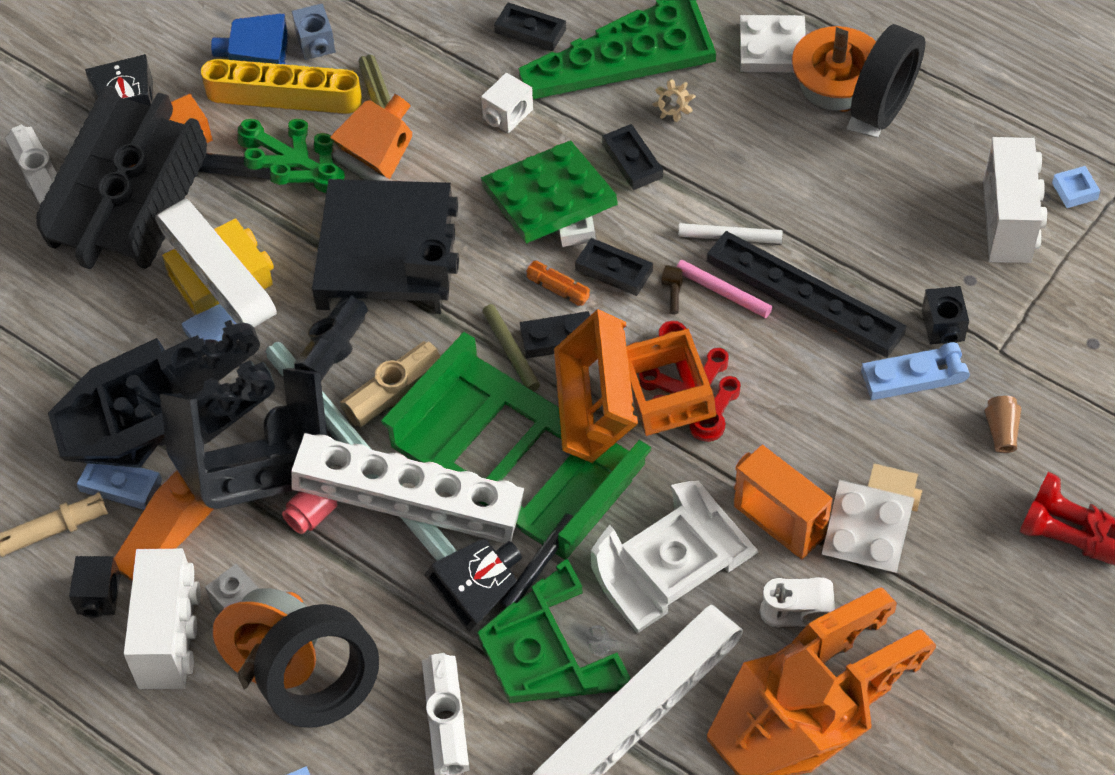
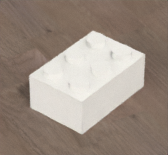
(1013, 200)
(161, 619)

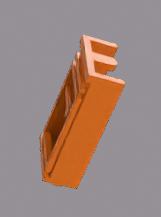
(602, 339)

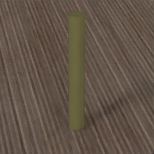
(511, 347)

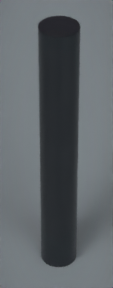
(536, 565)

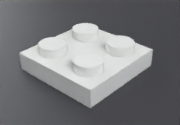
(769, 42)
(868, 526)

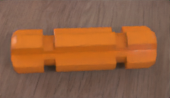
(558, 283)

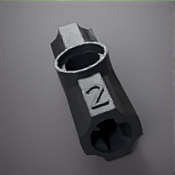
(332, 336)

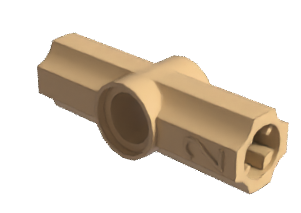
(376, 393)

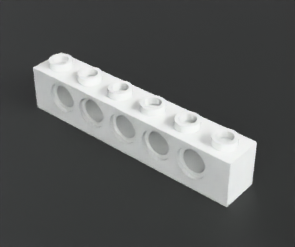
(421, 503)

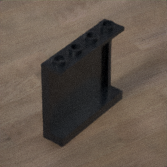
(369, 234)

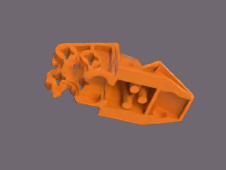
(793, 712)

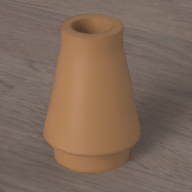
(1004, 420)

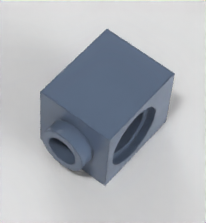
(313, 31)

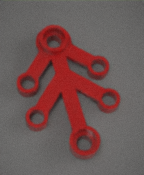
(711, 369)

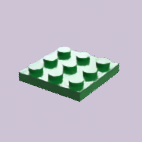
(549, 191)

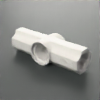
(32, 160)
(446, 735)

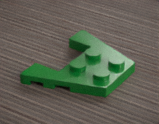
(533, 654)

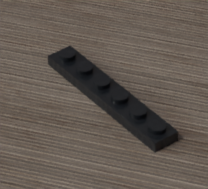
(806, 294)

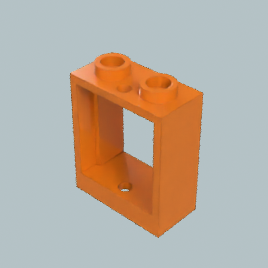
(676, 408)
(781, 501)

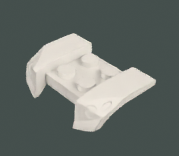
(668, 556)

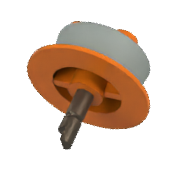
(830, 64)
(243, 626)

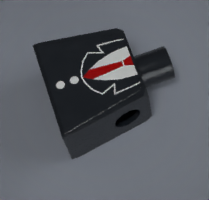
(129, 77)
(474, 579)

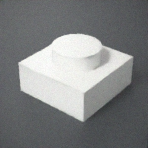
(578, 232)

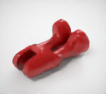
(1097, 529)

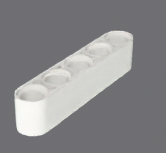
(215, 264)

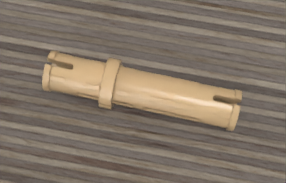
(52, 523)

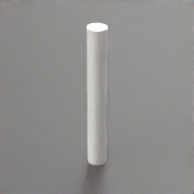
(716, 232)

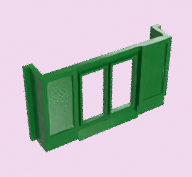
(457, 403)

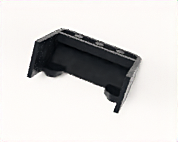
(251, 468)

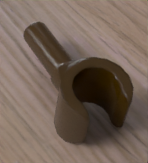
(673, 278)

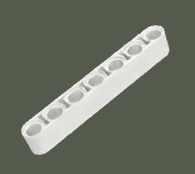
(646, 697)

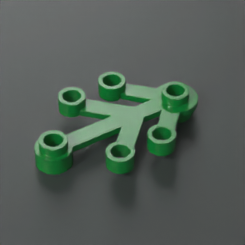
(252, 135)

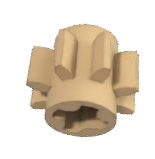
(665, 100)

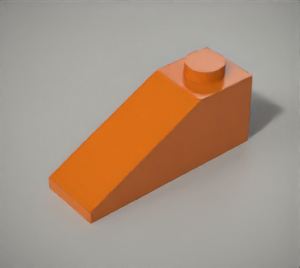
(163, 523)

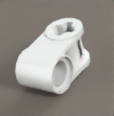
(798, 600)

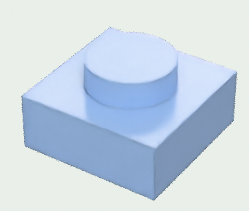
(1076, 187)

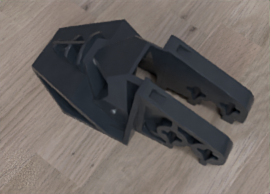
(117, 408)

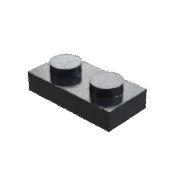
(530, 26)
(632, 156)
(614, 266)
(545, 334)

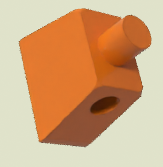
(376, 135)

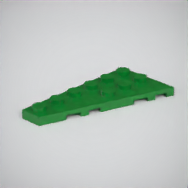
(629, 48)

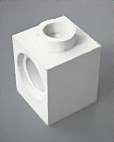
(507, 103)

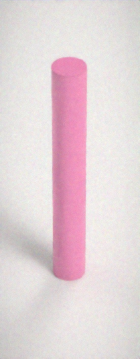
(725, 289)

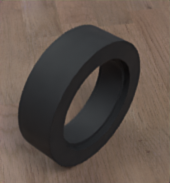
(887, 76)
(341, 696)

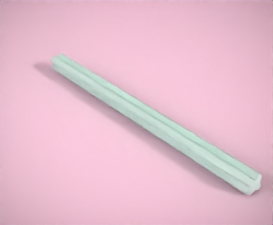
(343, 432)

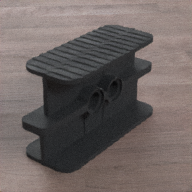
(118, 134)

